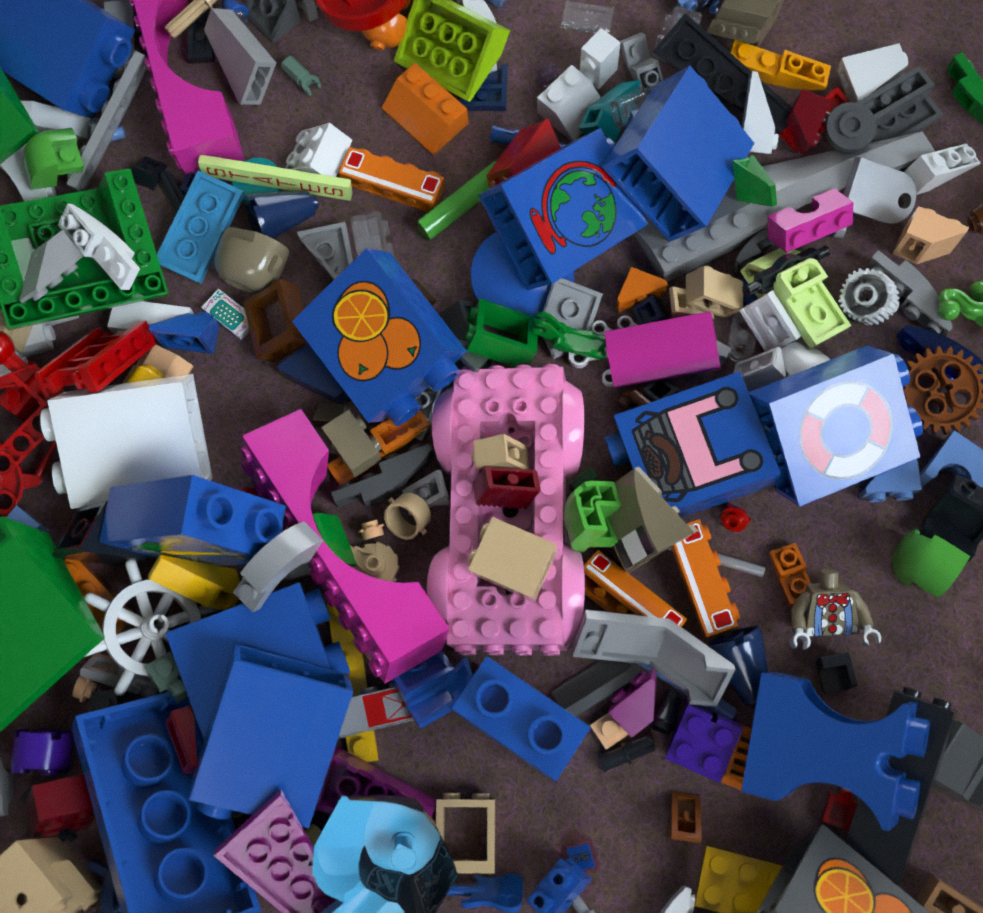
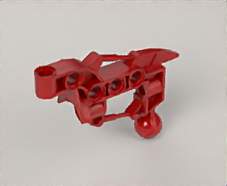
(15, 480)

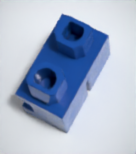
(559, 887)

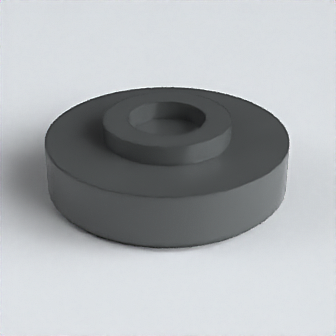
(850, 127)

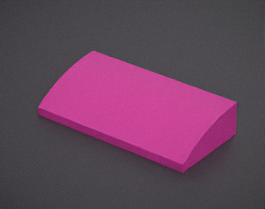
(662, 349)

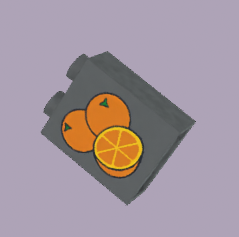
(833, 878)

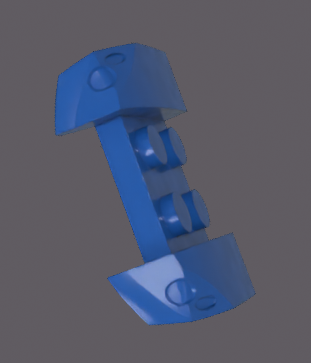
(433, 687)

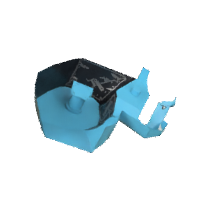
(382, 857)

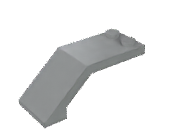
(659, 644)

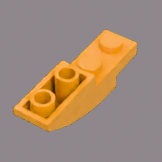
(782, 70)

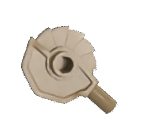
(376, 561)

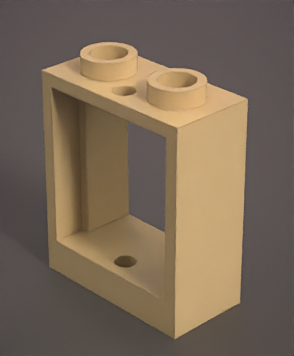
(477, 800)

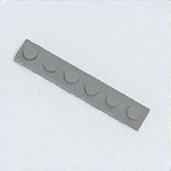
(112, 114)

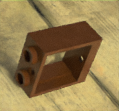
(291, 305)

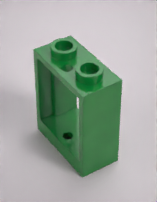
(497, 346)

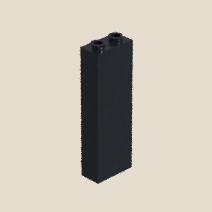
(892, 849)

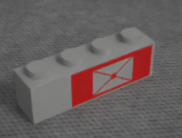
(374, 711)

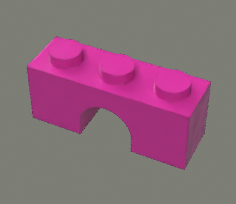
(793, 229)

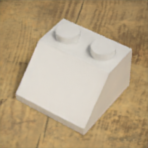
(567, 102)

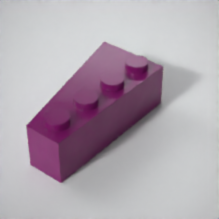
(356, 777)

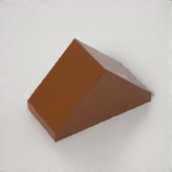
(685, 817)

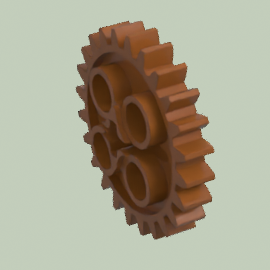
(966, 382)

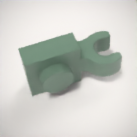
(166, 675)

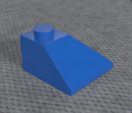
(188, 332)

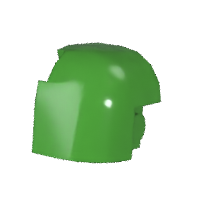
(51, 155)
(589, 513)
(927, 562)

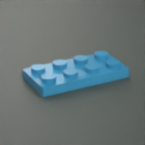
(199, 226)

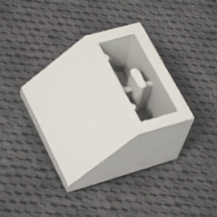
(319, 150)

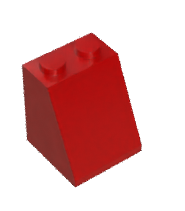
(524, 150)

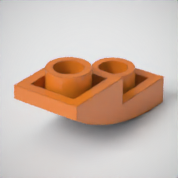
(790, 571)

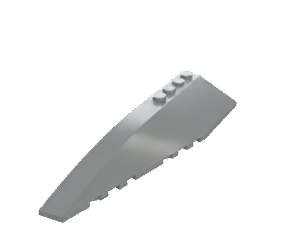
(795, 184)

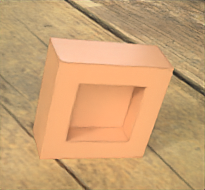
(608, 731)

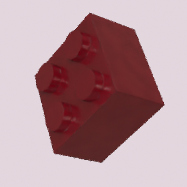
(59, 806)

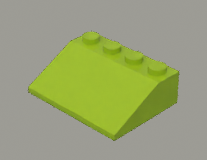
(451, 45)

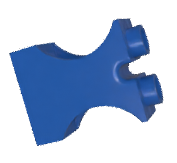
(806, 741)

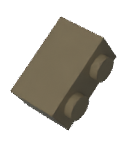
(352, 443)

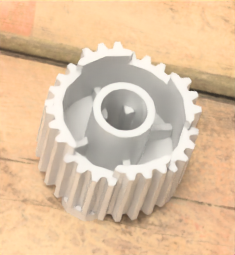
(880, 306)

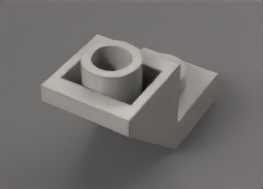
(639, 61)

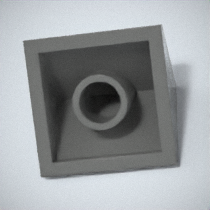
(273, 16)

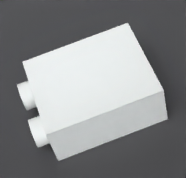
(125, 437)

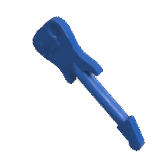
(499, 892)

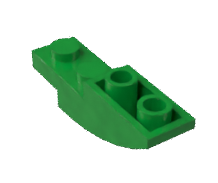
(968, 86)

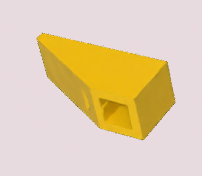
(198, 581)

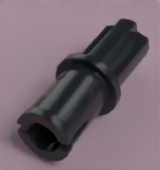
(626, 753)

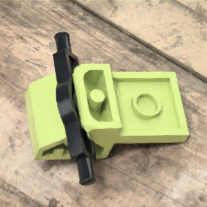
(798, 285)

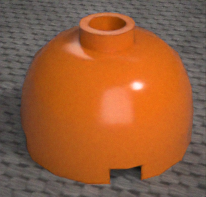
(388, 34)

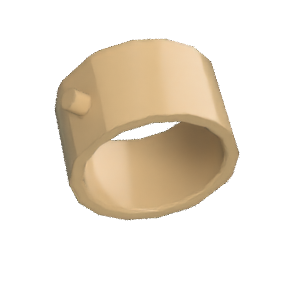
(397, 523)

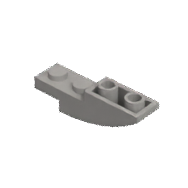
(920, 297)

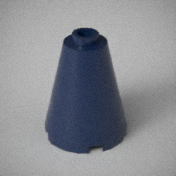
(279, 211)
(747, 653)

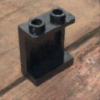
(957, 516)

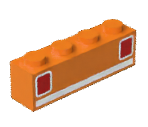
(392, 179)
(703, 582)
(622, 593)

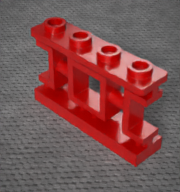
(95, 359)

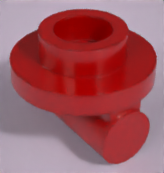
(734, 518)

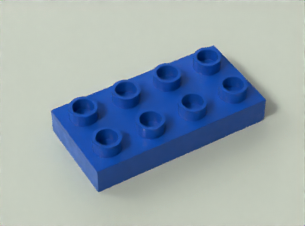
(149, 828)

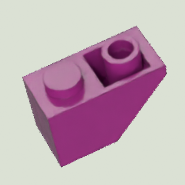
(636, 704)

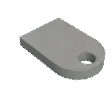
(877, 191)

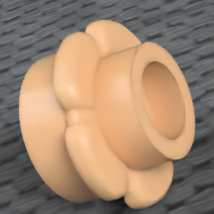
(371, 530)
(83, 689)

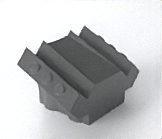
(962, 767)

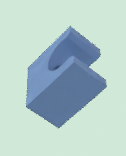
(956, 457)

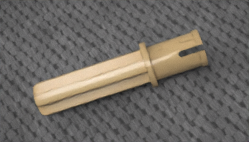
(188, 16)

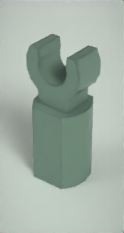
(299, 74)

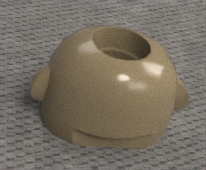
(249, 259)

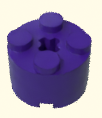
(42, 750)

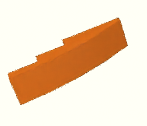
(390, 439)

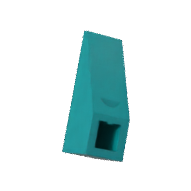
(600, 114)

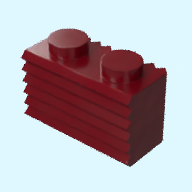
(506, 487)

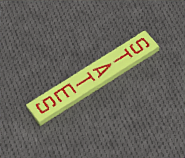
(276, 177)

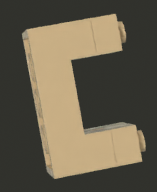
(45, 878)

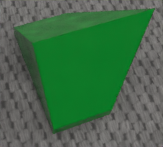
(753, 182)

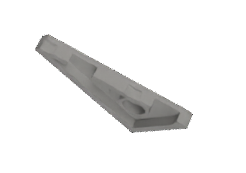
(329, 247)

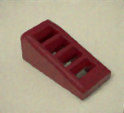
(182, 732)

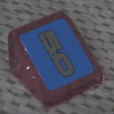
(583, 854)

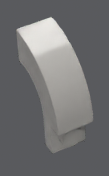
(274, 562)

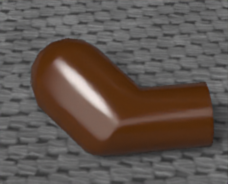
(632, 398)

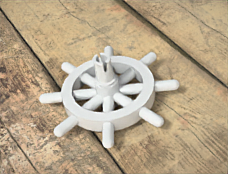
(149, 627)

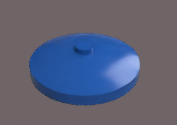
(498, 281)

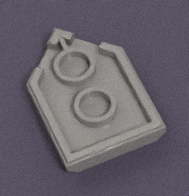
(572, 306)

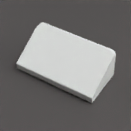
(762, 369)

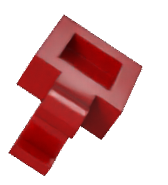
(839, 809)

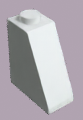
(871, 70)

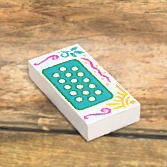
(227, 313)

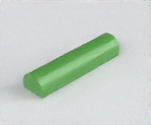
(454, 206)

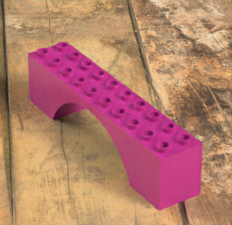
(193, 116)
(389, 619)

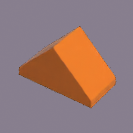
(638, 287)

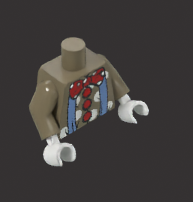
(830, 610)

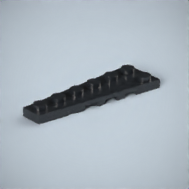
(725, 75)

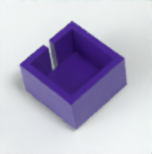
(703, 743)

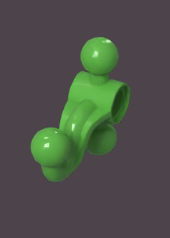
(955, 301)

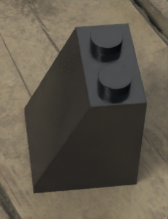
(83, 536)

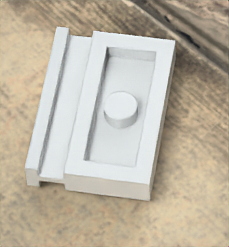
(770, 322)

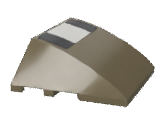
(645, 521)

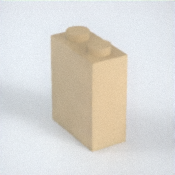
(512, 558)

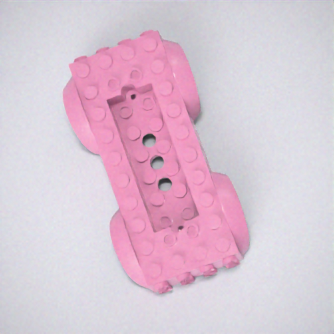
(549, 419)

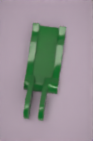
(570, 339)

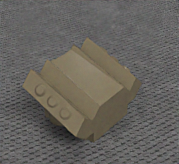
(745, 20)

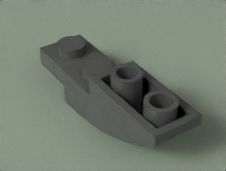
(395, 475)

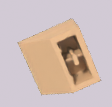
(928, 236)

